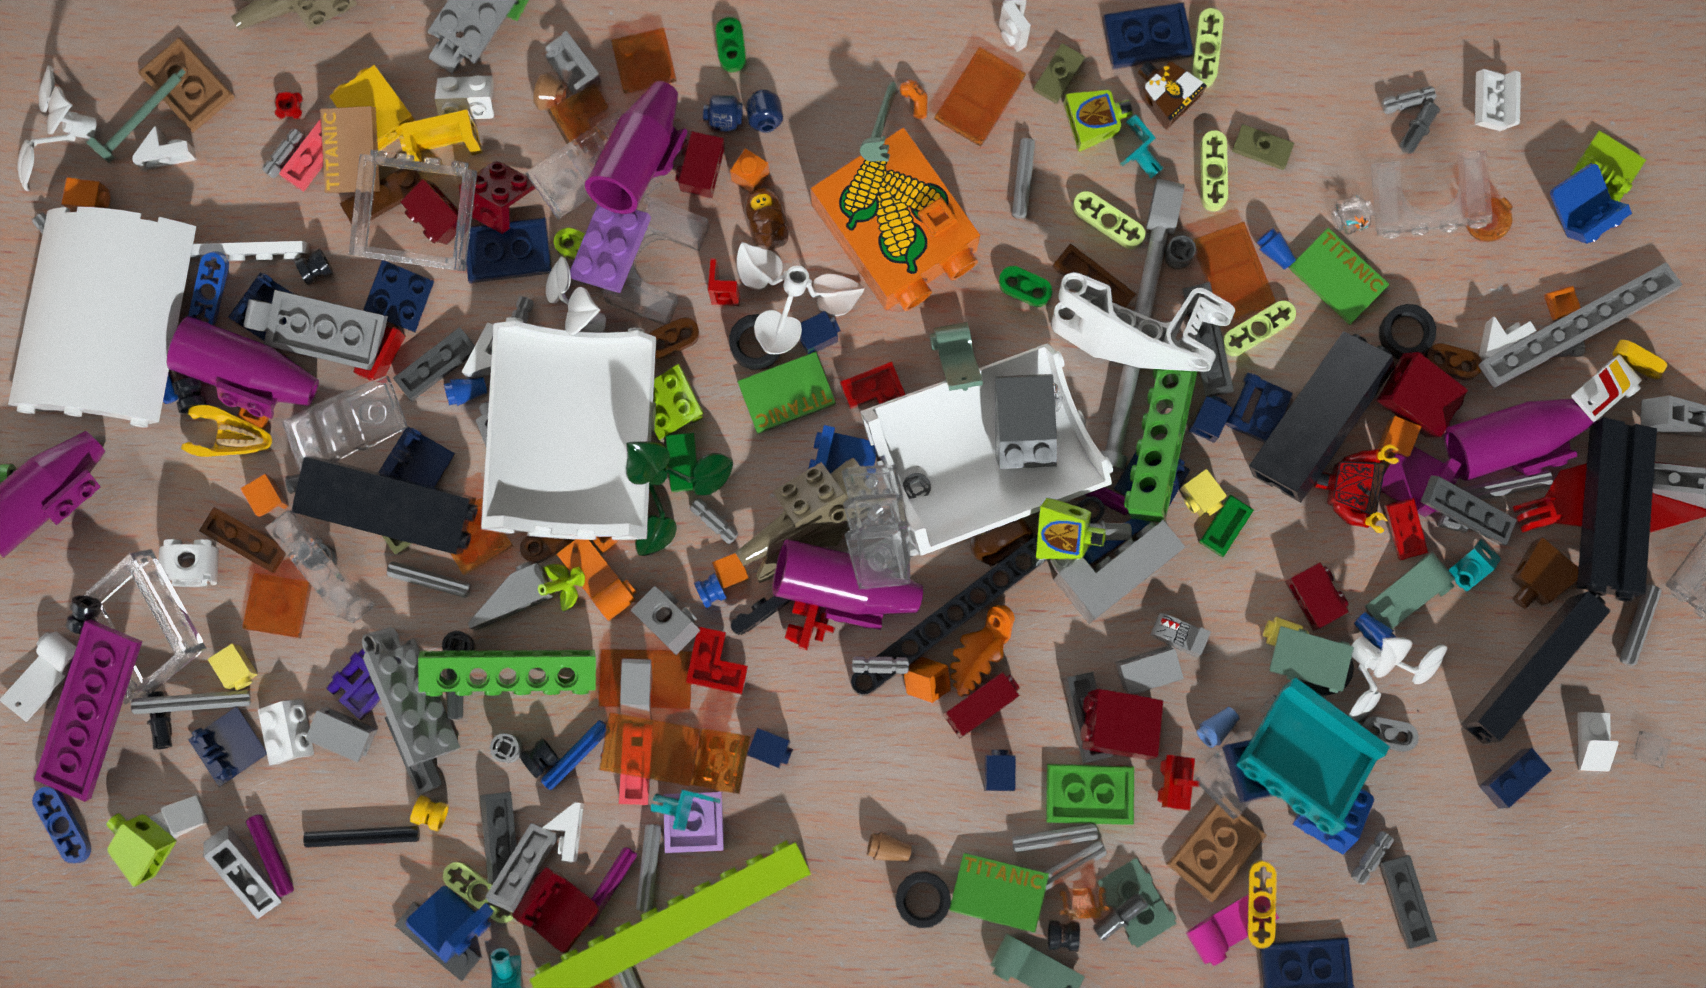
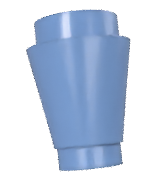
(1217, 727)

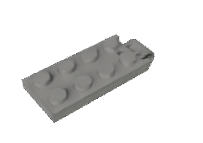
(478, 23)
(318, 328)
(415, 718)

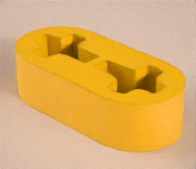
(1640, 359)

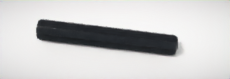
(361, 836)

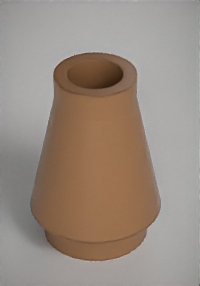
(887, 848)

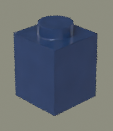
(819, 332)
(1211, 418)
(770, 748)
(1000, 771)

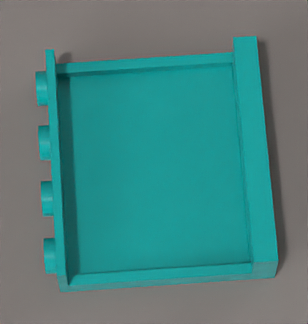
(1312, 756)

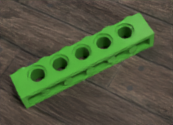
(1155, 504)
(492, 662)

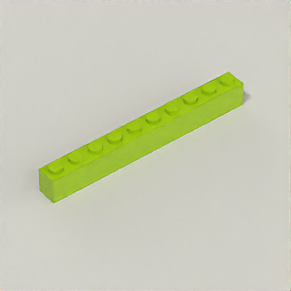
(676, 922)

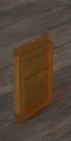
(980, 96)
(1234, 269)
(668, 674)
(649, 749)

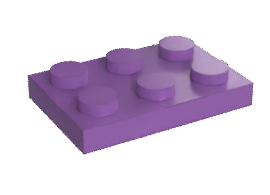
(609, 248)

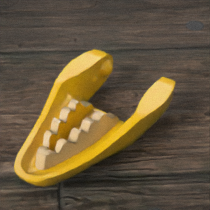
(233, 434)

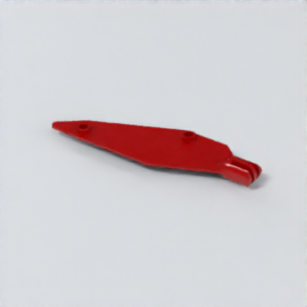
(1566, 498)

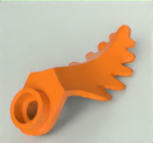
(981, 649)

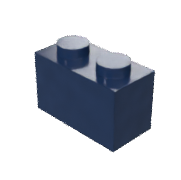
(1515, 778)

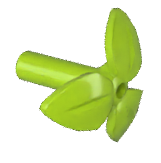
(563, 582)

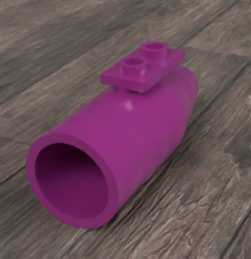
(637, 151)
(239, 367)
(1517, 436)
(47, 488)
(829, 581)

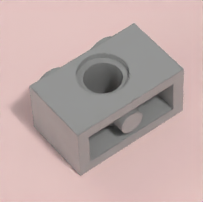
(673, 633)

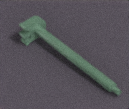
(873, 148)
(105, 150)

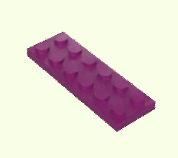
(88, 710)

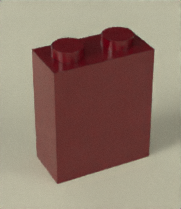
(1422, 394)
(982, 704)
(1122, 724)

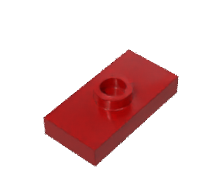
(1406, 528)

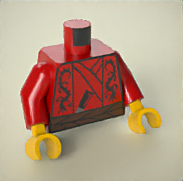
(1357, 486)

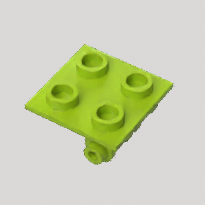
(1615, 162)
(674, 402)

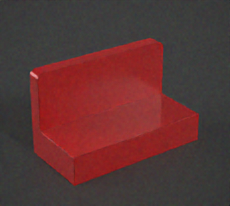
(722, 291)
(391, 344)

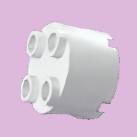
(205, 566)

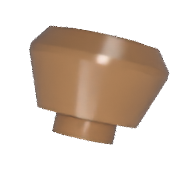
(548, 92)

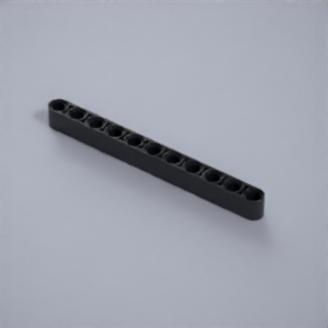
(964, 602)

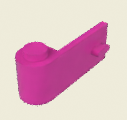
(1225, 928)

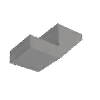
(636, 688)

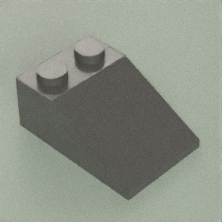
(1025, 421)

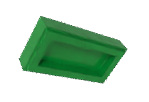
(682, 459)
(1226, 526)

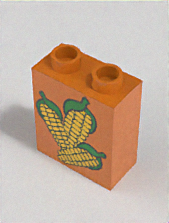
(877, 223)

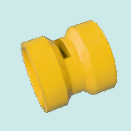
(429, 813)

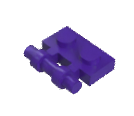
(361, 695)

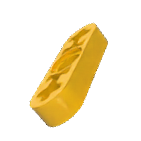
(1254, 925)

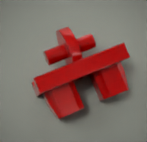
(802, 636)
(1177, 782)

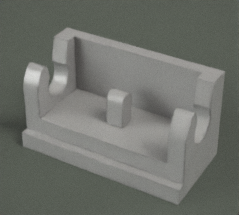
(571, 63)
(1149, 670)
(341, 734)

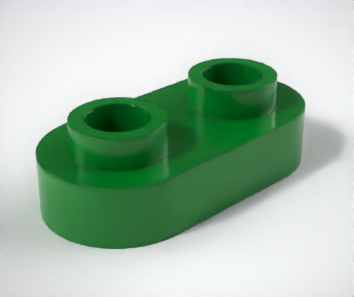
(730, 43)
(1026, 284)

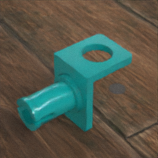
(1142, 154)
(1475, 565)
(678, 808)
(506, 969)

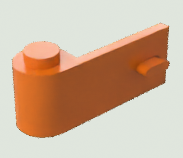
(601, 582)

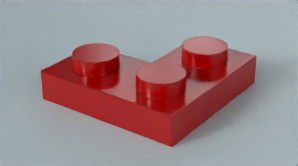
(875, 384)
(709, 670)

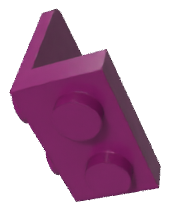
(1412, 474)

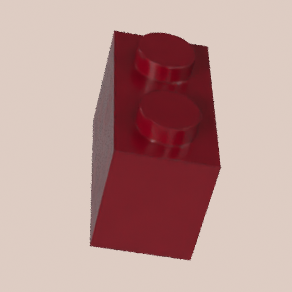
(701, 164)
(432, 210)
(1317, 596)

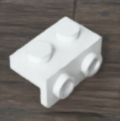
(1013, 24)
(465, 93)
(1497, 99)
(285, 731)

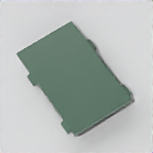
(1311, 658)
(1125, 883)

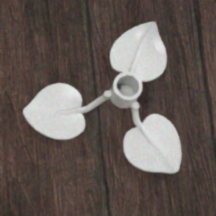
(58, 106)
(581, 309)
(776, 330)
(1383, 661)

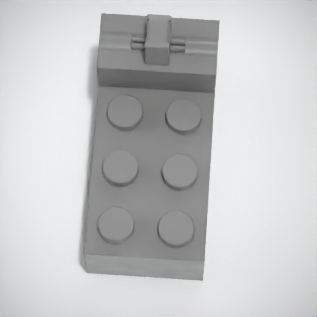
(1100, 588)

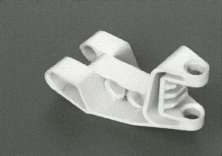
(1122, 334)

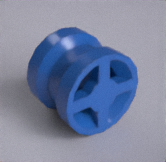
(710, 590)

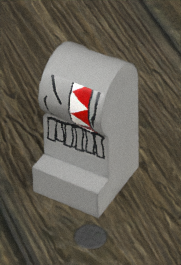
(1180, 634)

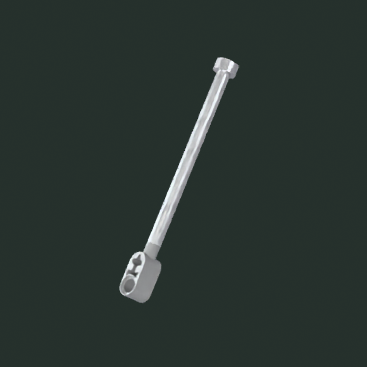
(1162, 221)

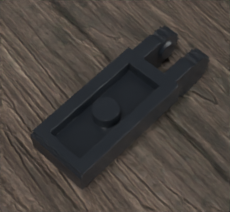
(761, 611)

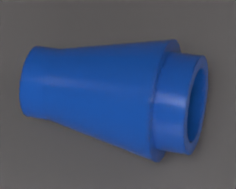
(1276, 248)
(463, 390)
(1373, 630)

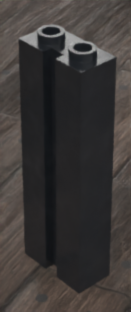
(1322, 415)
(384, 505)
(1617, 509)
(1536, 667)

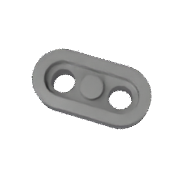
(1388, 730)

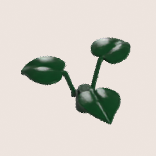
(649, 463)

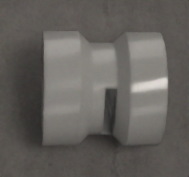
(510, 750)

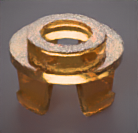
(1502, 210)
(1083, 904)

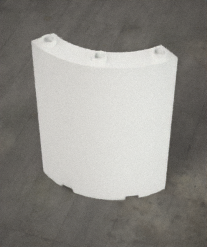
(102, 314)
(563, 429)
(953, 444)

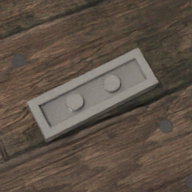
(521, 867)

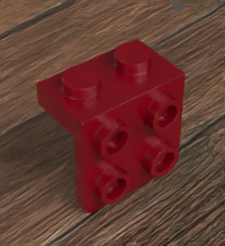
(495, 191)
(555, 909)

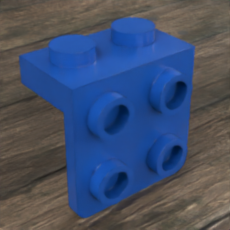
(1587, 205)
(838, 448)
(1350, 835)
(448, 923)

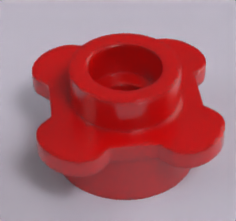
(285, 98)

